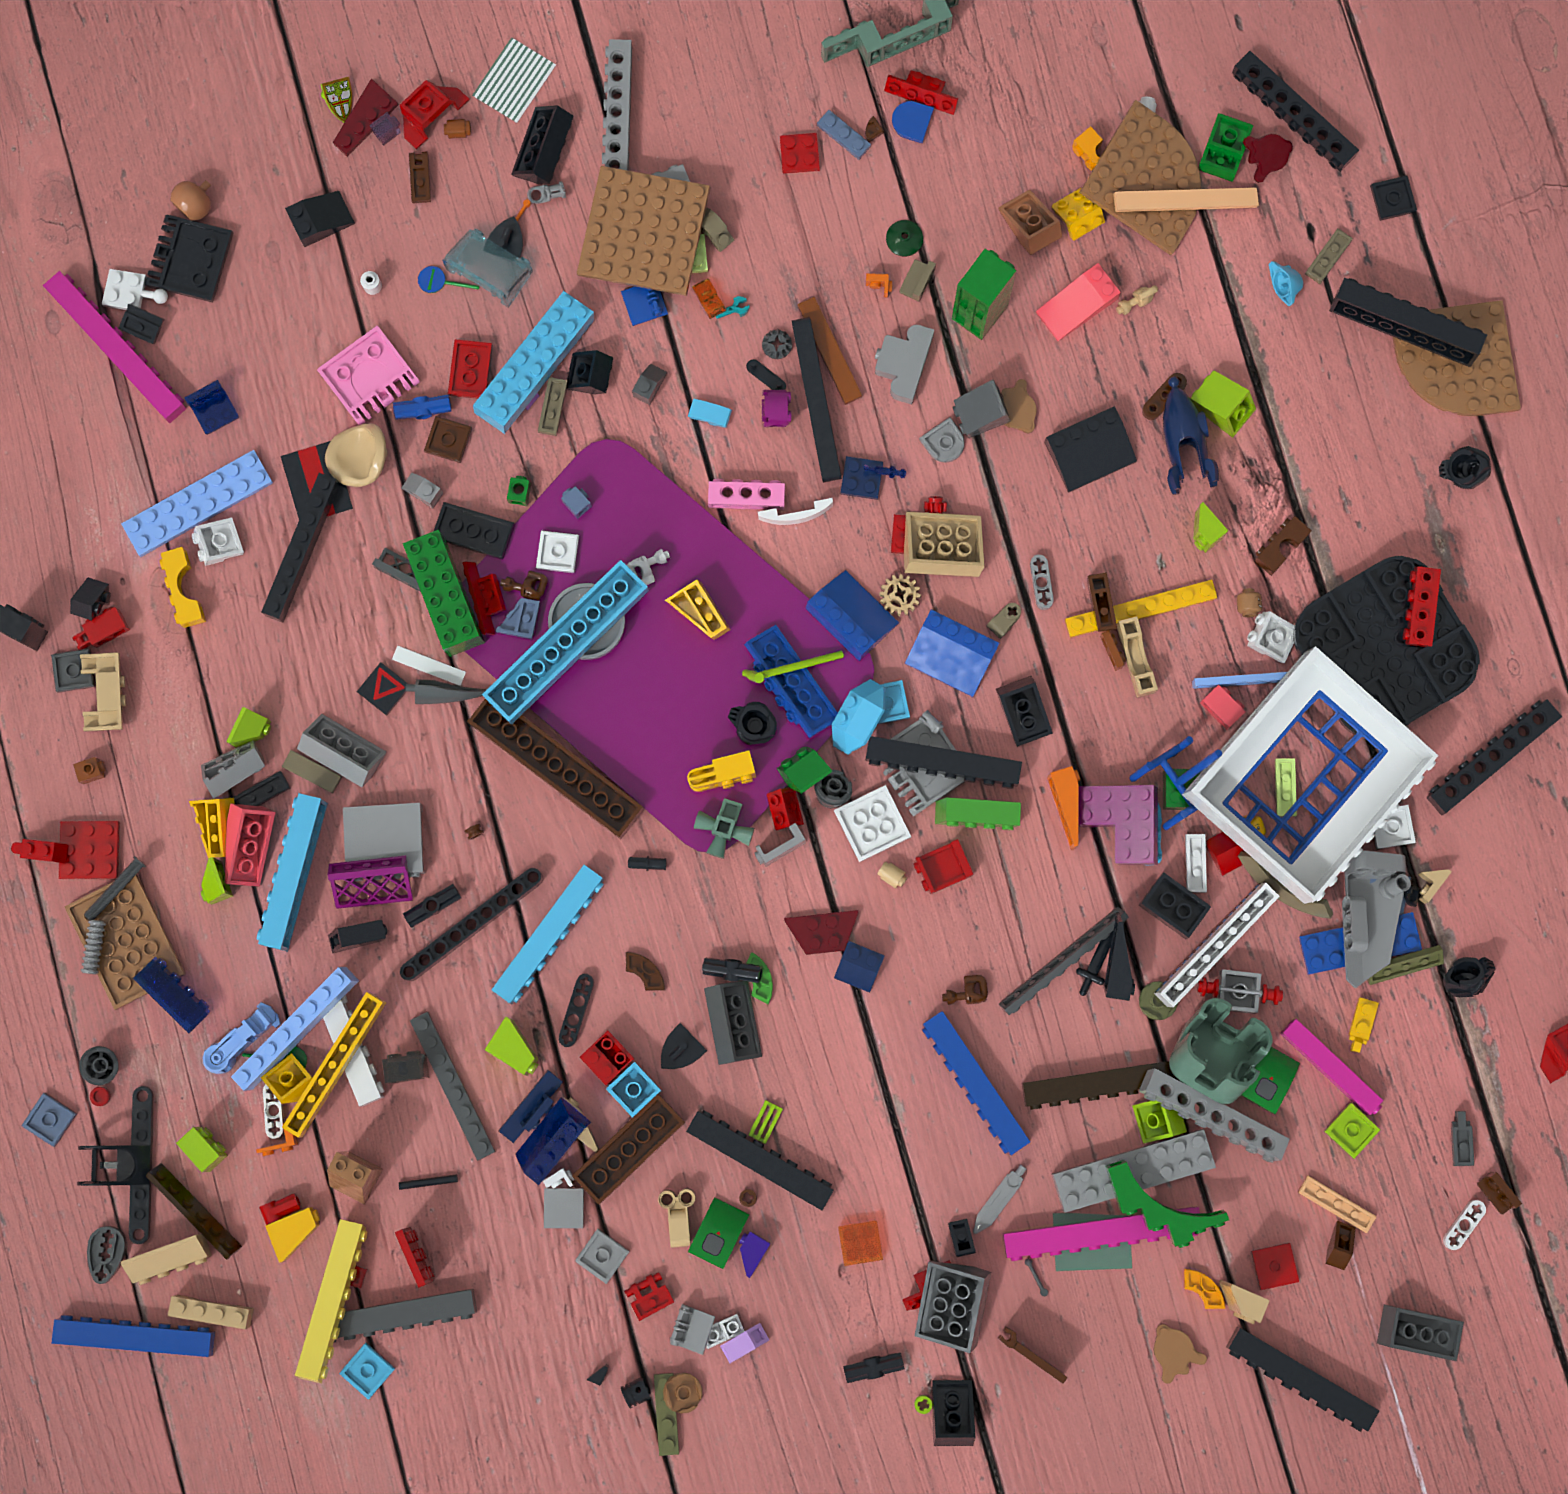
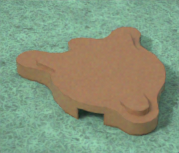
(1020, 407)
(1174, 1352)

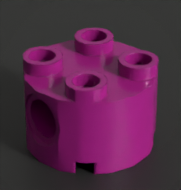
(775, 408)

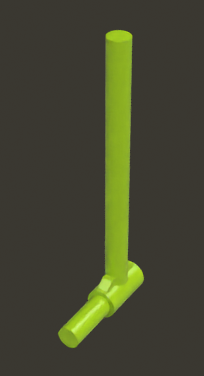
(758, 677)

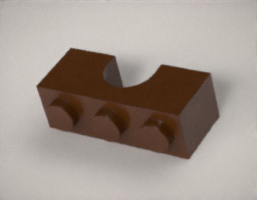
(1292, 532)

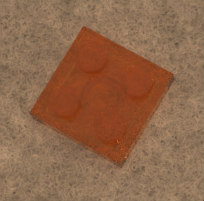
(860, 1243)

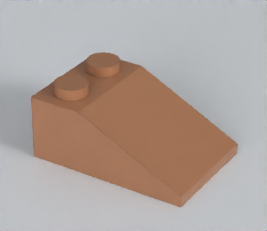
(1031, 222)

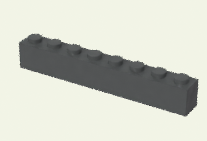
(407, 1313)

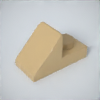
(1435, 880)

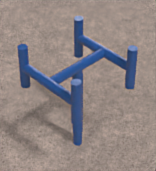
(1177, 781)

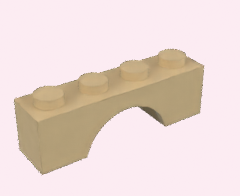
(1137, 663)
(210, 1312)

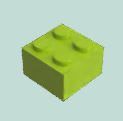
(202, 1148)

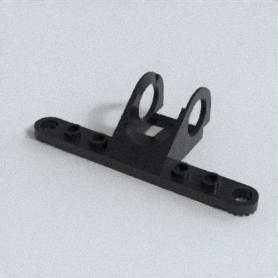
(132, 1165)

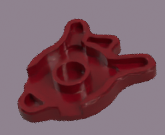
(1268, 153)

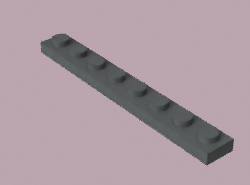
(1058, 965)
(452, 1086)

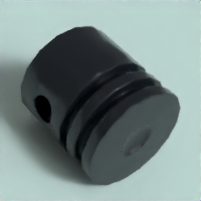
(632, 1395)

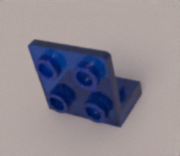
(212, 407)

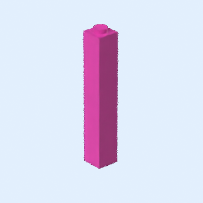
(1332, 1067)

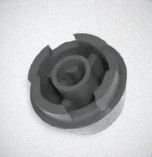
(833, 789)
(98, 1065)

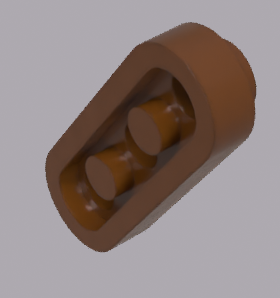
(1158, 401)

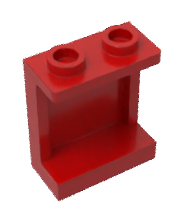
(943, 867)

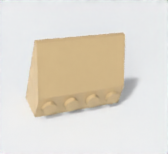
(943, 544)

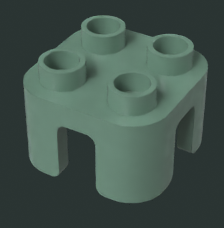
(1216, 1055)

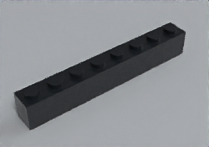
(300, 547)
(943, 761)
(759, 1160)
(1303, 1379)

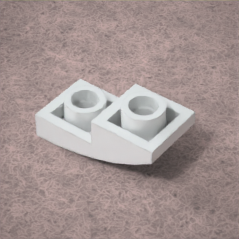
(724, 1331)

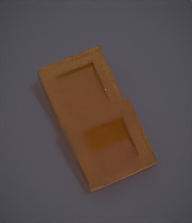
(708, 298)

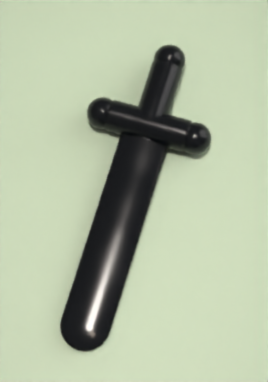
(1094, 967)

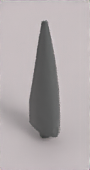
(438, 692)

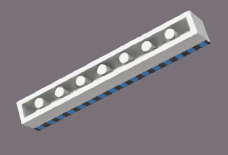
(1216, 944)

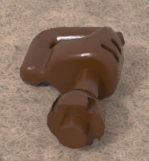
(527, 588)
(969, 994)

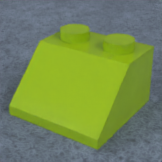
(1207, 529)
(1157, 1122)

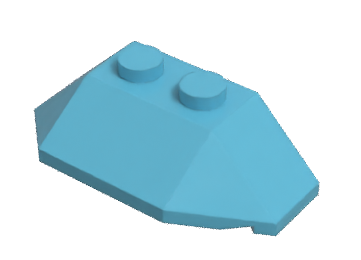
(858, 716)

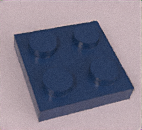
(859, 482)

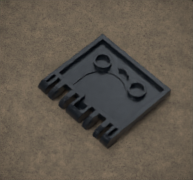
(192, 259)

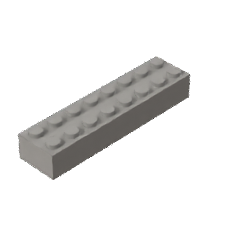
(1148, 1164)

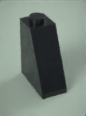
(357, 936)

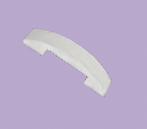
(772, 517)

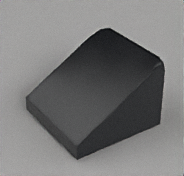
(598, 1376)

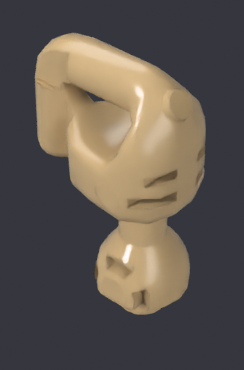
(1141, 297)

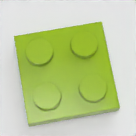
(1352, 1130)

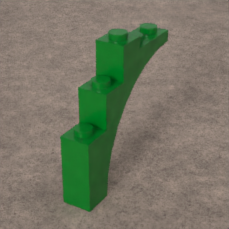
(1155, 1215)

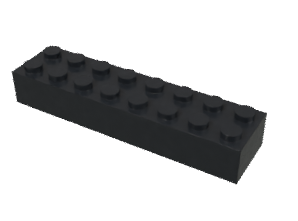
(1408, 322)

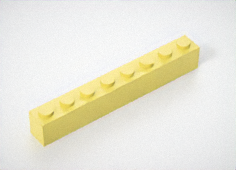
(331, 1301)

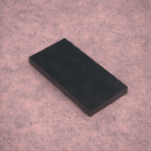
(474, 530)

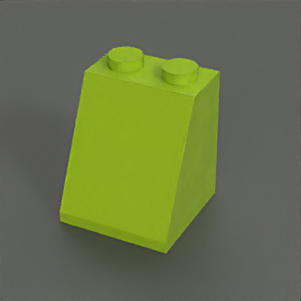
(1224, 402)
(512, 1048)

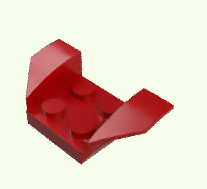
(425, 106)
(1555, 1054)

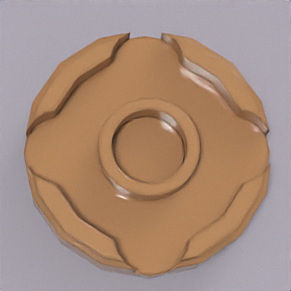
(682, 1392)

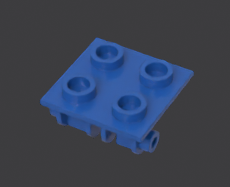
(643, 304)

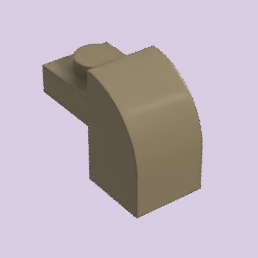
(716, 230)

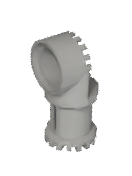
(547, 192)

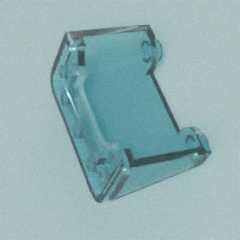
(488, 266)

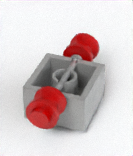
(1240, 990)

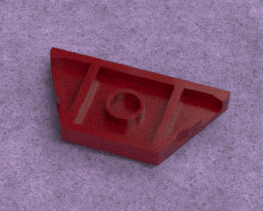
(822, 931)

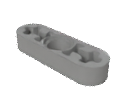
(1034, 569)

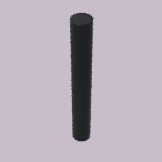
(428, 1182)

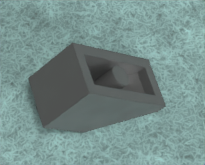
(649, 384)

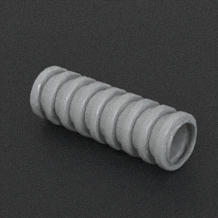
(93, 947)

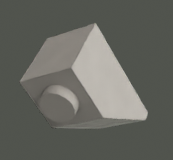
(423, 489)

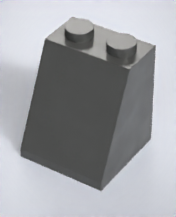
(981, 410)

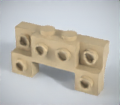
(108, 689)

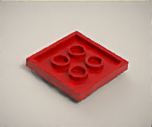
(91, 849)
(415, 1256)

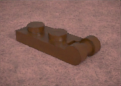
(419, 178)

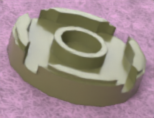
(1152, 1005)

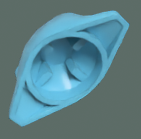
(1285, 281)

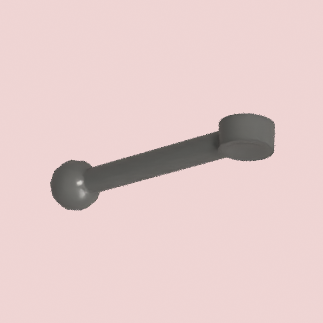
(1028, 1262)

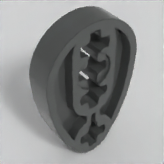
(95, 1248)

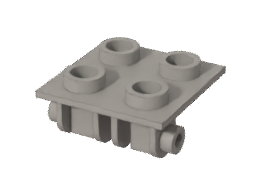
(692, 1329)

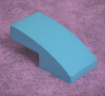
(710, 413)

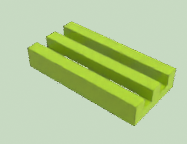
(758, 1136)

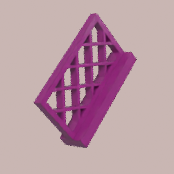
(368, 870)

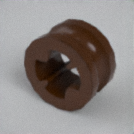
(474, 831)
(745, 1202)

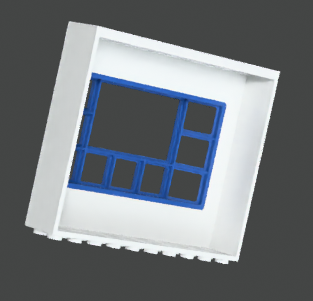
(1357, 808)

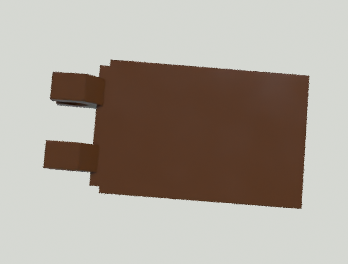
(1040, 1362)

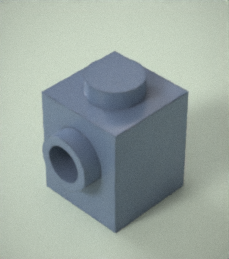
(576, 501)

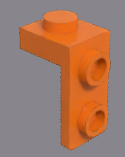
(291, 1140)

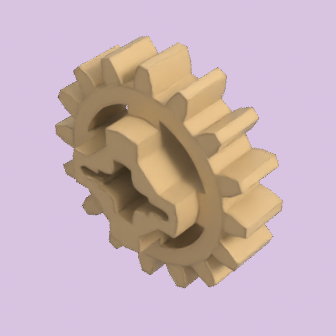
(908, 592)

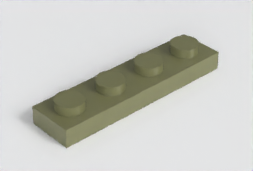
(1409, 964)
(666, 1419)

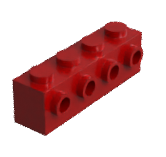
(1423, 606)

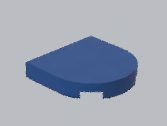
(912, 120)

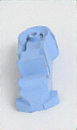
(222, 1056)

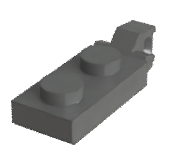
(1462, 1140)

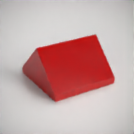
(1224, 853)

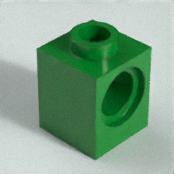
(522, 498)

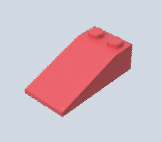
(1078, 302)
(247, 843)

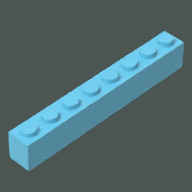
(547, 935)

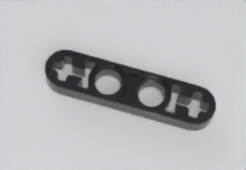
(573, 1009)

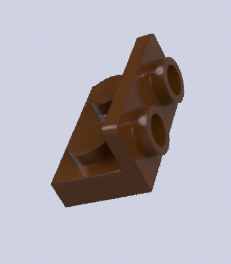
(1498, 1192)

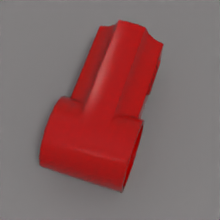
(276, 1210)

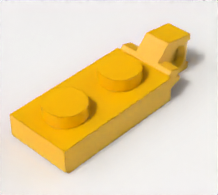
(1362, 1023)

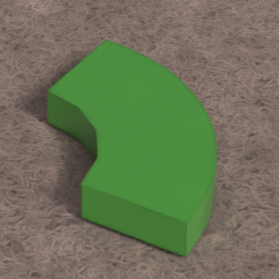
(762, 990)

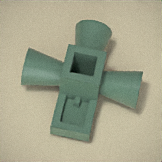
(724, 827)

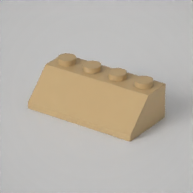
(167, 1258)
(1244, 1303)

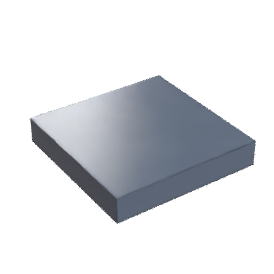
(49, 1119)

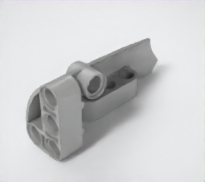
(1371, 912)

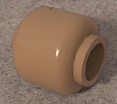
(1249, 603)

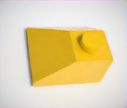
(287, 1080)

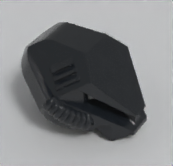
(1466, 467)
(753, 723)
(1469, 976)

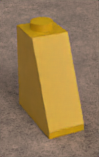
(292, 1231)

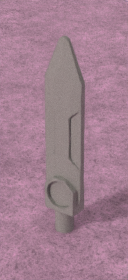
(999, 1199)

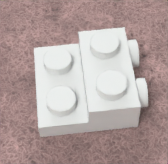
(217, 541)
(1272, 636)

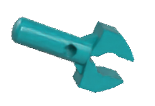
(735, 309)

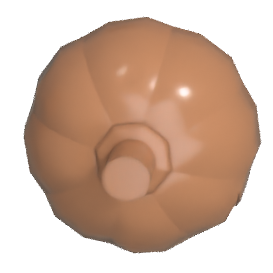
(191, 199)

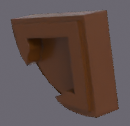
(873, 129)

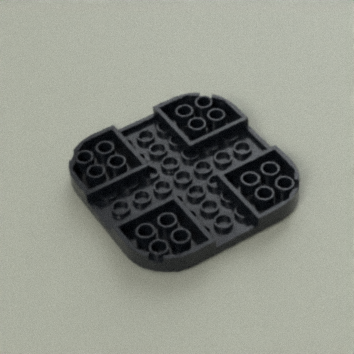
(1363, 635)

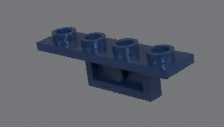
(532, 1107)

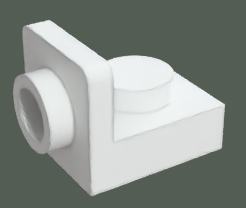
(555, 1179)

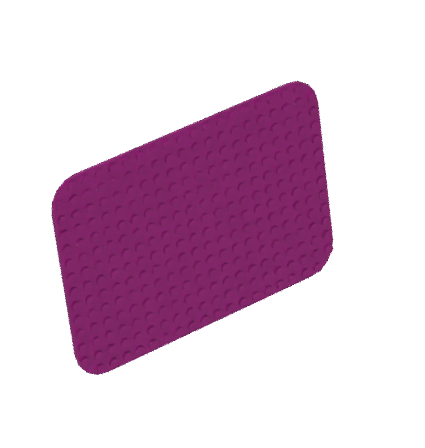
(666, 686)

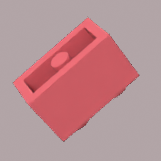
(1223, 706)

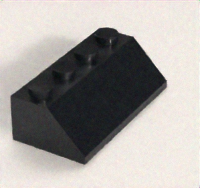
(542, 144)

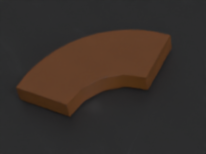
(645, 970)

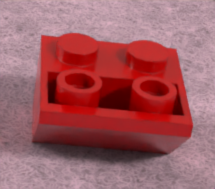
(607, 1058)

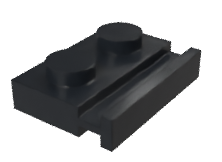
(141, 323)

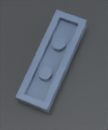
(843, 134)

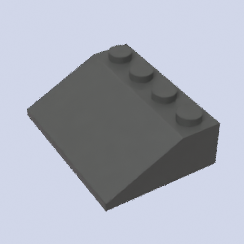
(953, 1305)

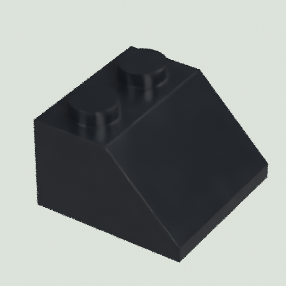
(589, 372)

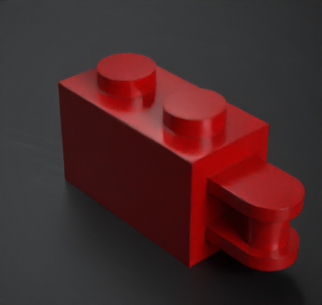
(102, 629)
(41, 850)

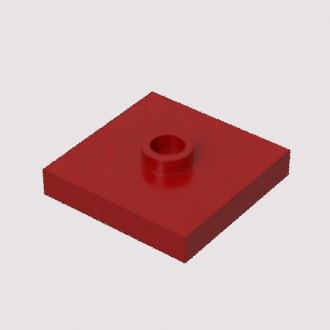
(1275, 1266)

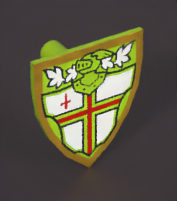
(338, 97)

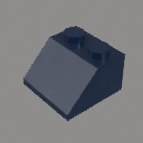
(859, 966)

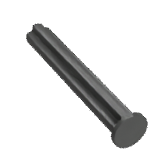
(114, 888)

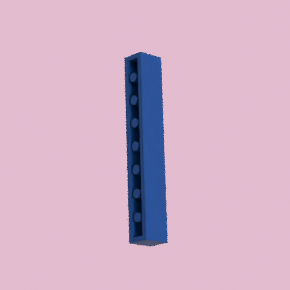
(976, 1084)
(133, 1337)

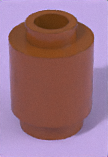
(457, 128)

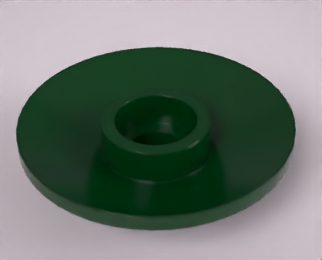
(902, 246)

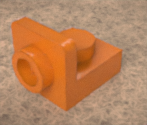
(877, 281)

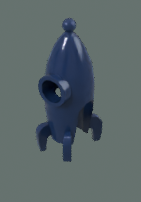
(1185, 427)

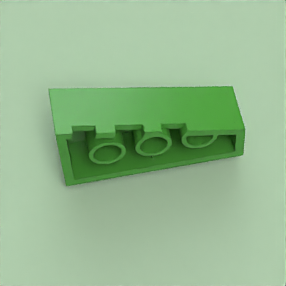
(977, 813)

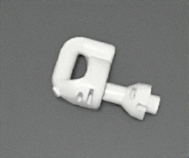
(644, 565)

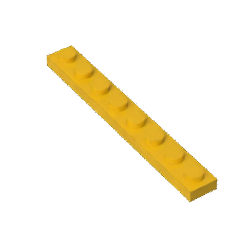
(1147, 606)

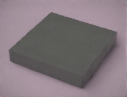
(68, 669)

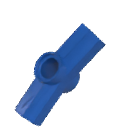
(422, 407)

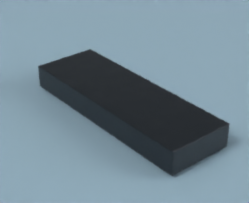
(263, 791)

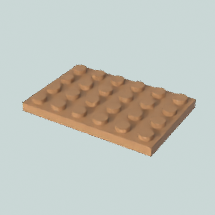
(129, 942)

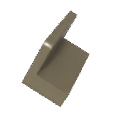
(917, 279)

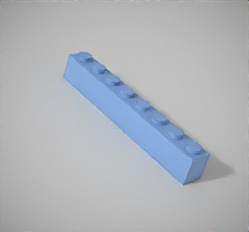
(295, 1028)

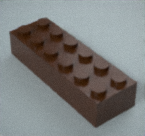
(628, 1149)

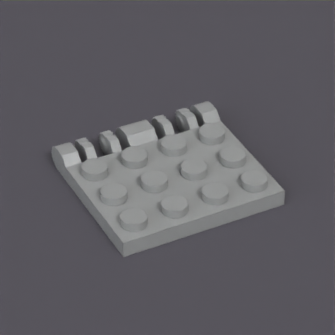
(926, 787)

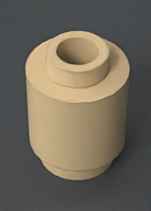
(892, 875)

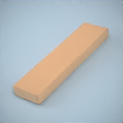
(1337, 1204)

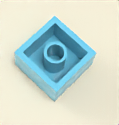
(633, 1089)

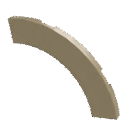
(1261, 875)

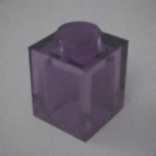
(385, 128)

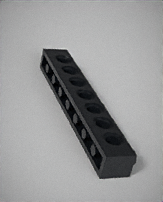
(1292, 101)
(1548, 716)

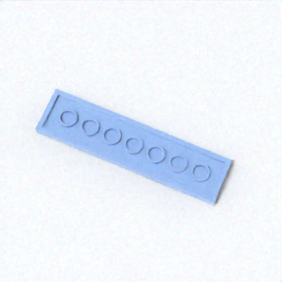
(197, 503)

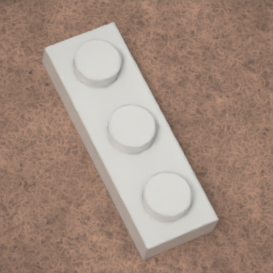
(1196, 863)

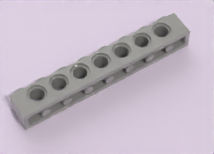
(623, 50)
(1275, 1142)

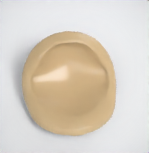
(357, 455)

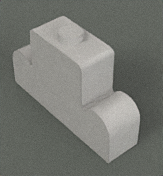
(904, 361)

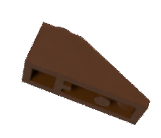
(1101, 601)

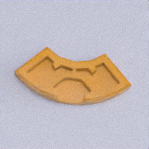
(1204, 1288)

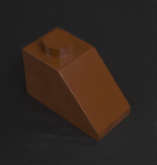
(1341, 1245)

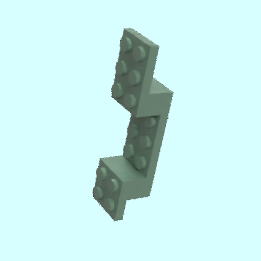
(874, 49)

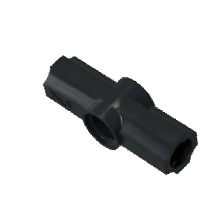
(443, 899)
(732, 970)
(873, 1367)

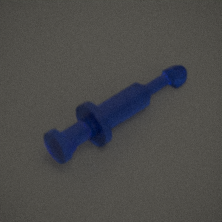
(887, 471)

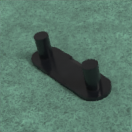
(765, 375)

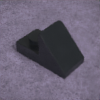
(961, 1238)

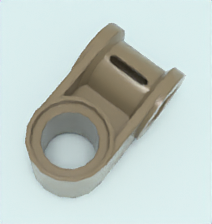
(1003, 622)

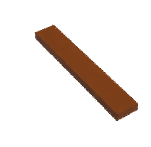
(830, 351)

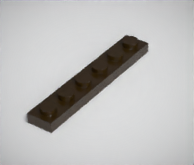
(193, 1211)

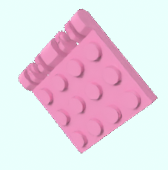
(366, 372)

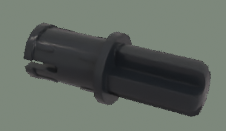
(647, 863)

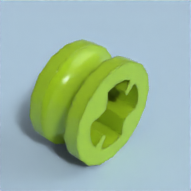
(920, 1398)

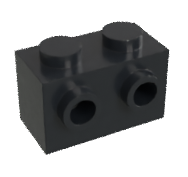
(89, 599)

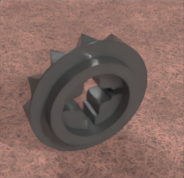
(783, 350)

